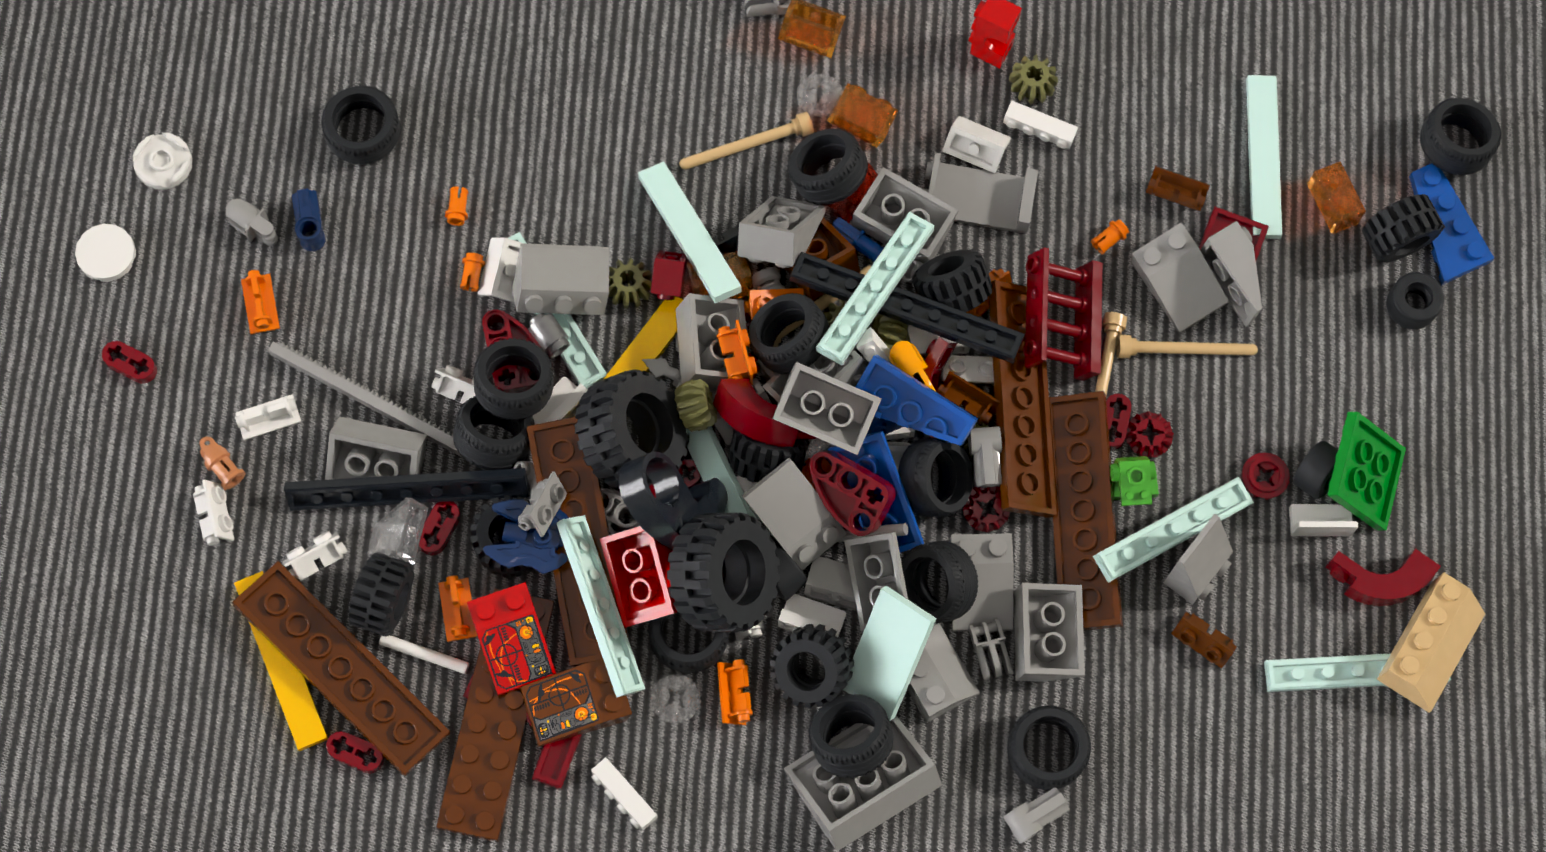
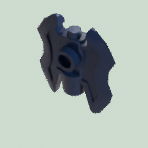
(527, 546)

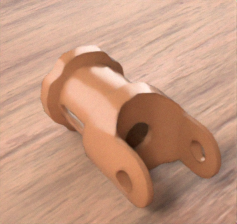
(218, 460)

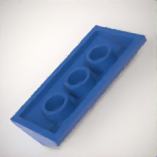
(878, 459)

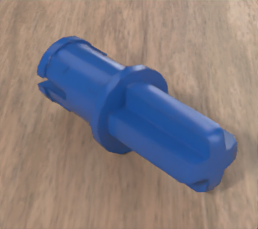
(858, 239)

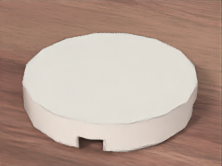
(162, 161)
(105, 252)

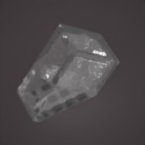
(400, 531)

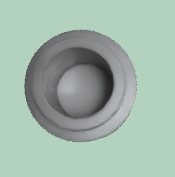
(549, 334)

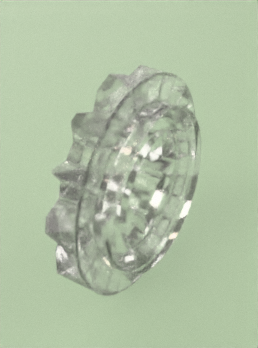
(807, 98)
(673, 712)

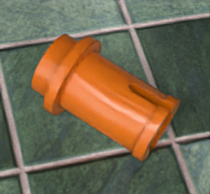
(456, 213)
(1110, 236)
(472, 269)

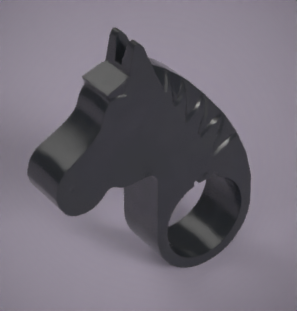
(674, 502)

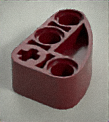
(512, 329)
(847, 502)

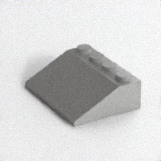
(857, 805)

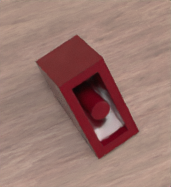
(668, 274)

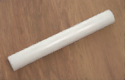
(424, 653)

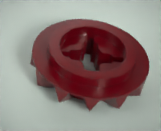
(1140, 443)
(1267, 463)
(972, 510)

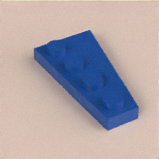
(1459, 245)
(914, 404)

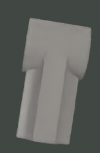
(985, 447)
(1030, 818)

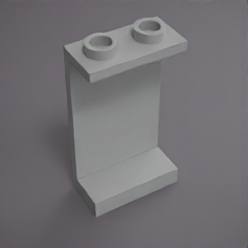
(984, 196)

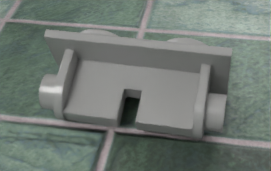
(545, 504)

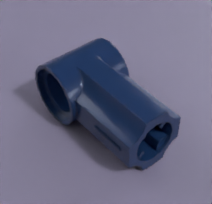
(308, 219)

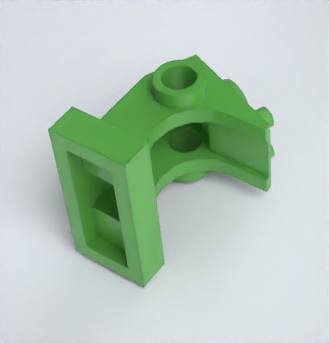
(1134, 480)

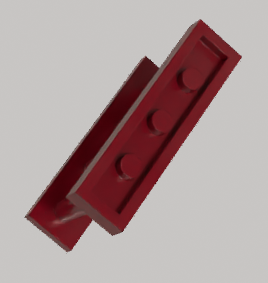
(1087, 310)

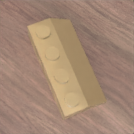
(1433, 642)

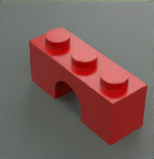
(993, 30)

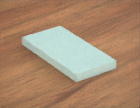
(889, 650)

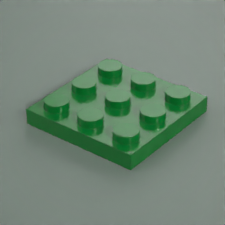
(1366, 471)

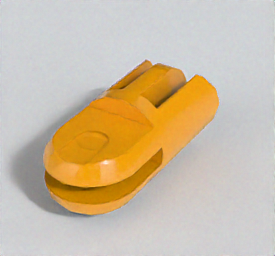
(908, 359)

